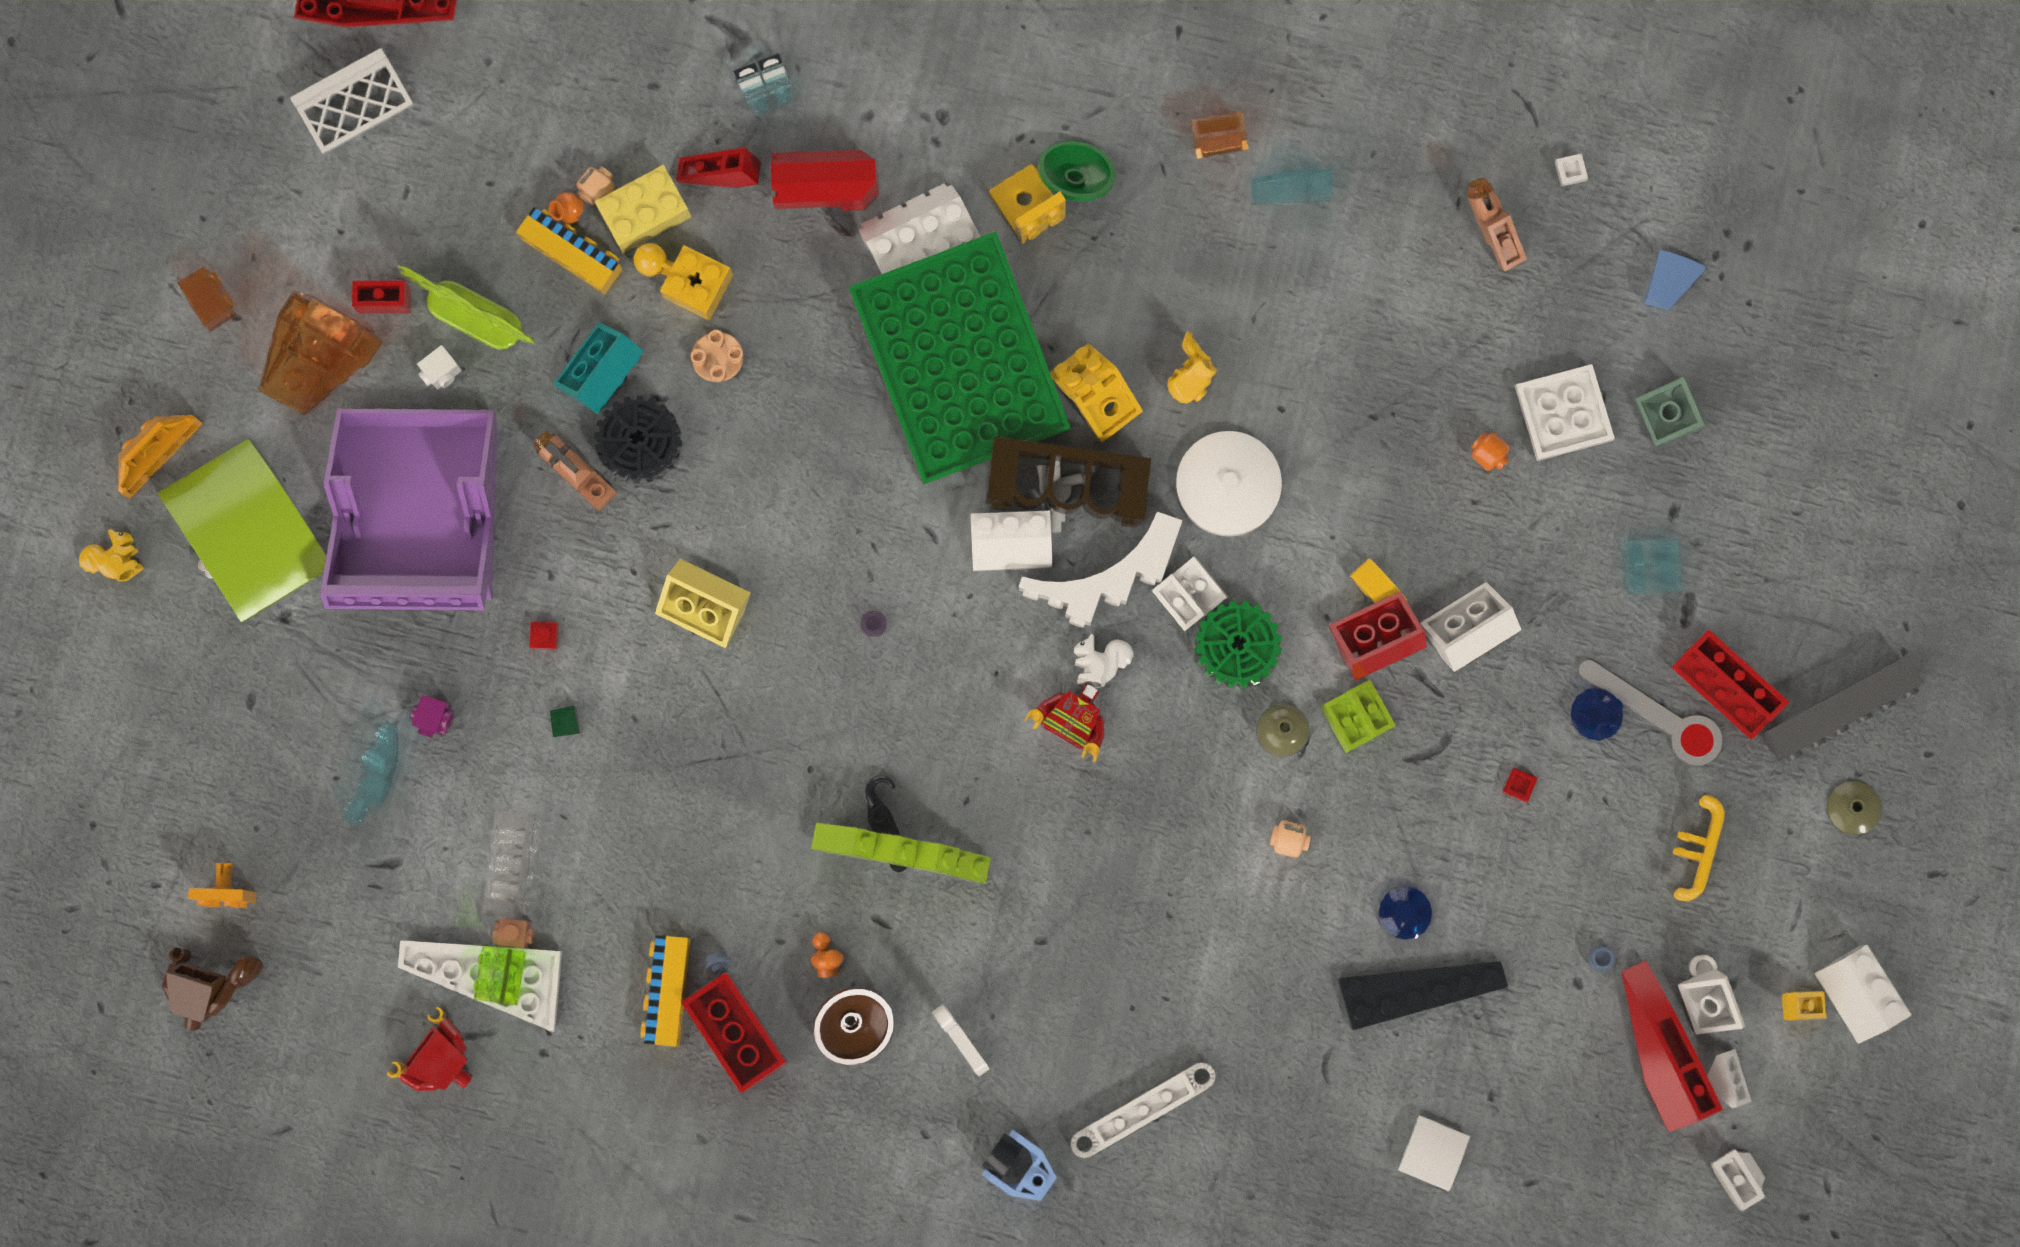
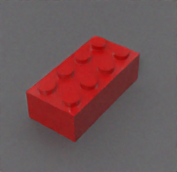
(734, 1032)

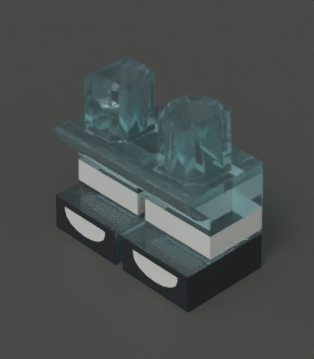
(756, 92)

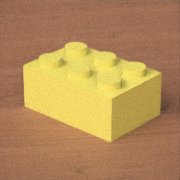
(643, 209)

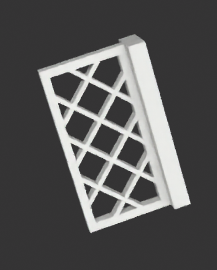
(342, 80)

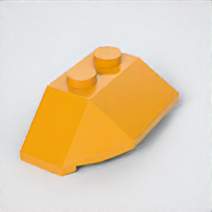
(151, 449)

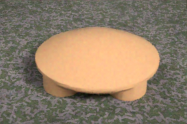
(717, 356)

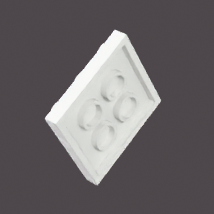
(1564, 412)

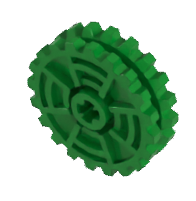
(1257, 652)

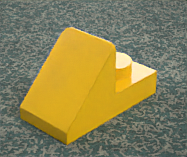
(1803, 1005)

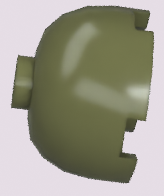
(1273, 737)

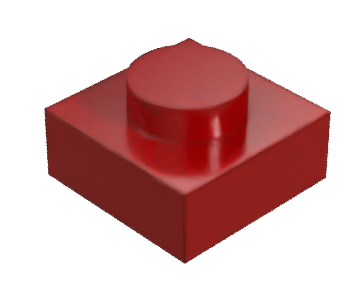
(544, 635)

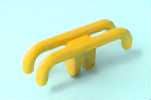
(1709, 847)

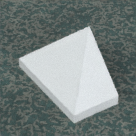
(1728, 1079)

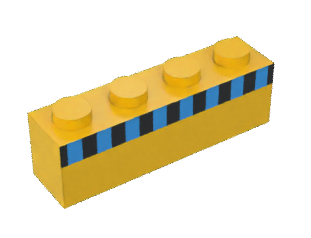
(569, 250)
(667, 990)

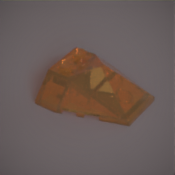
(313, 352)

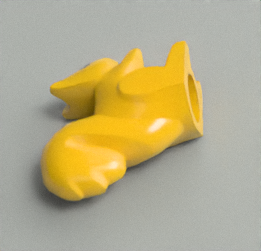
(114, 562)

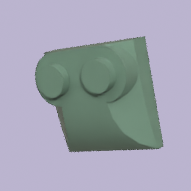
(1671, 411)

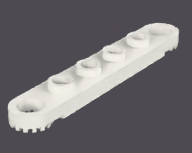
(1142, 1110)

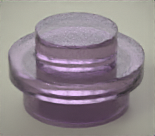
(873, 624)

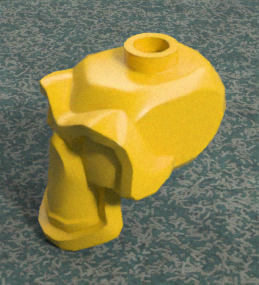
(1192, 379)

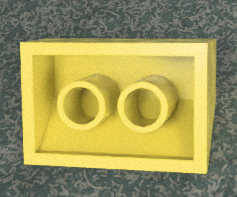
(702, 602)

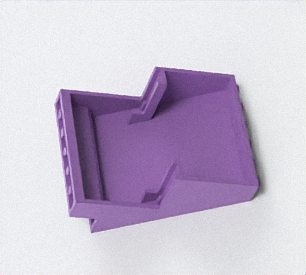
(411, 509)

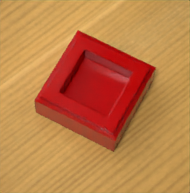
(1519, 785)

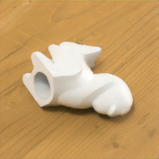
(1099, 666)

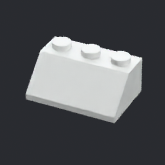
(1011, 540)
(1471, 626)
(1862, 994)

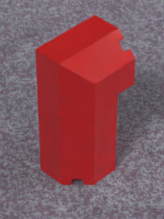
(824, 179)

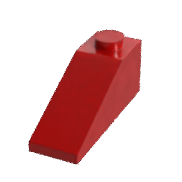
(723, 169)

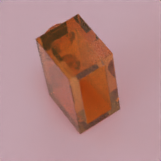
(1219, 134)
(207, 298)

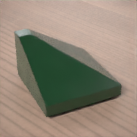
(564, 721)

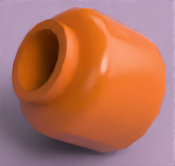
(1490, 451)

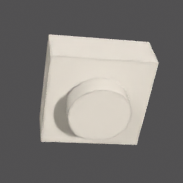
(1571, 170)

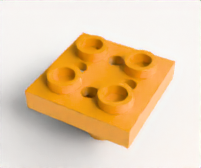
(222, 891)

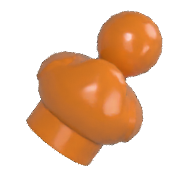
(566, 207)
(824, 959)

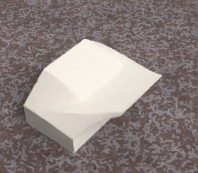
(1740, 1178)

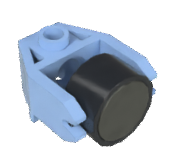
(1005, 1154)

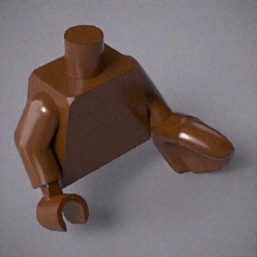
(200, 992)

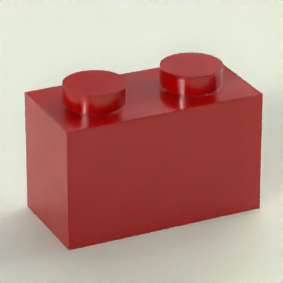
(381, 297)

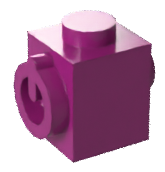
(431, 716)

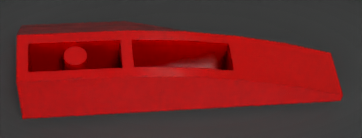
(374, 12)
(1666, 1054)

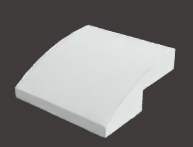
(1190, 593)
(1434, 1153)

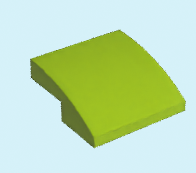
(1358, 716)

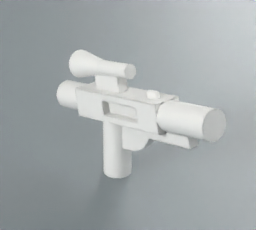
(1061, 490)

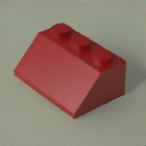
(1378, 636)

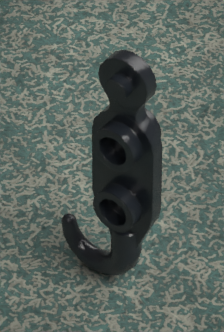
(879, 814)

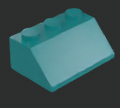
(598, 367)

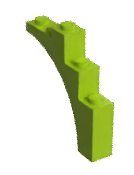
(900, 851)

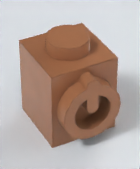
(513, 933)

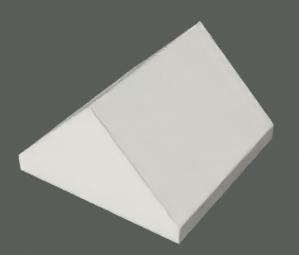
(1711, 1003)

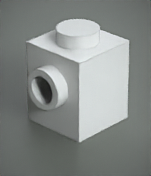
(438, 368)

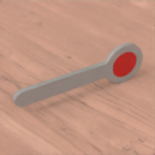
(1693, 739)

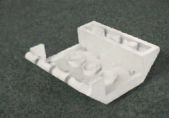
(919, 229)

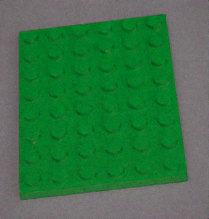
(958, 356)

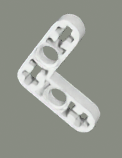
(961, 1040)

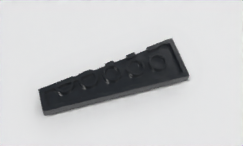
(1399, 994)

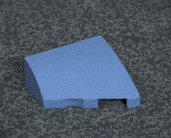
(1671, 279)

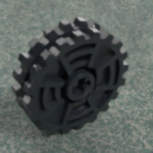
(629, 422)

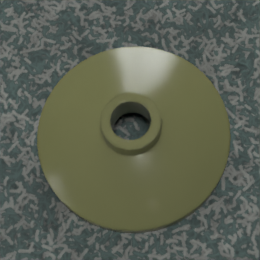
(1841, 810)

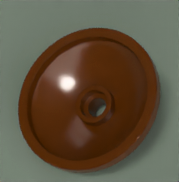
(861, 1036)

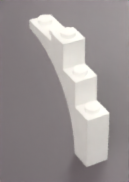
(1114, 584)

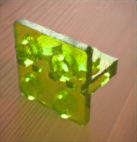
(499, 975)

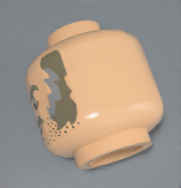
(595, 185)
(1289, 838)

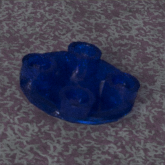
(1597, 714)
(1405, 912)

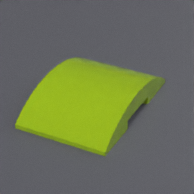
(245, 530)

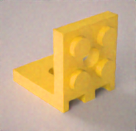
(1035, 217)
(1096, 388)

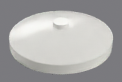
(1228, 483)

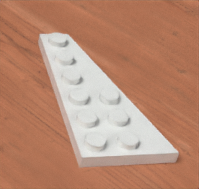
(457, 969)

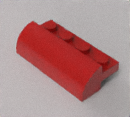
(1729, 684)

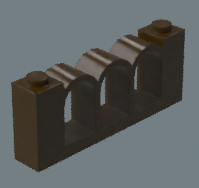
(1132, 487)

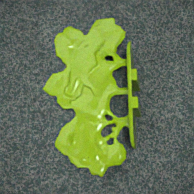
(470, 312)

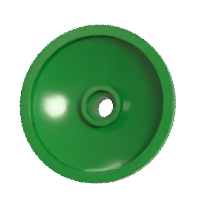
(1076, 170)

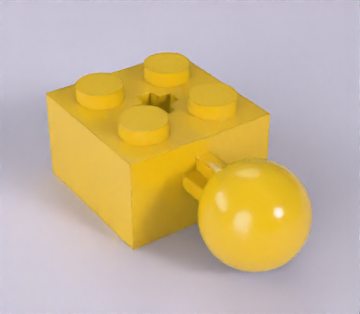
(688, 267)

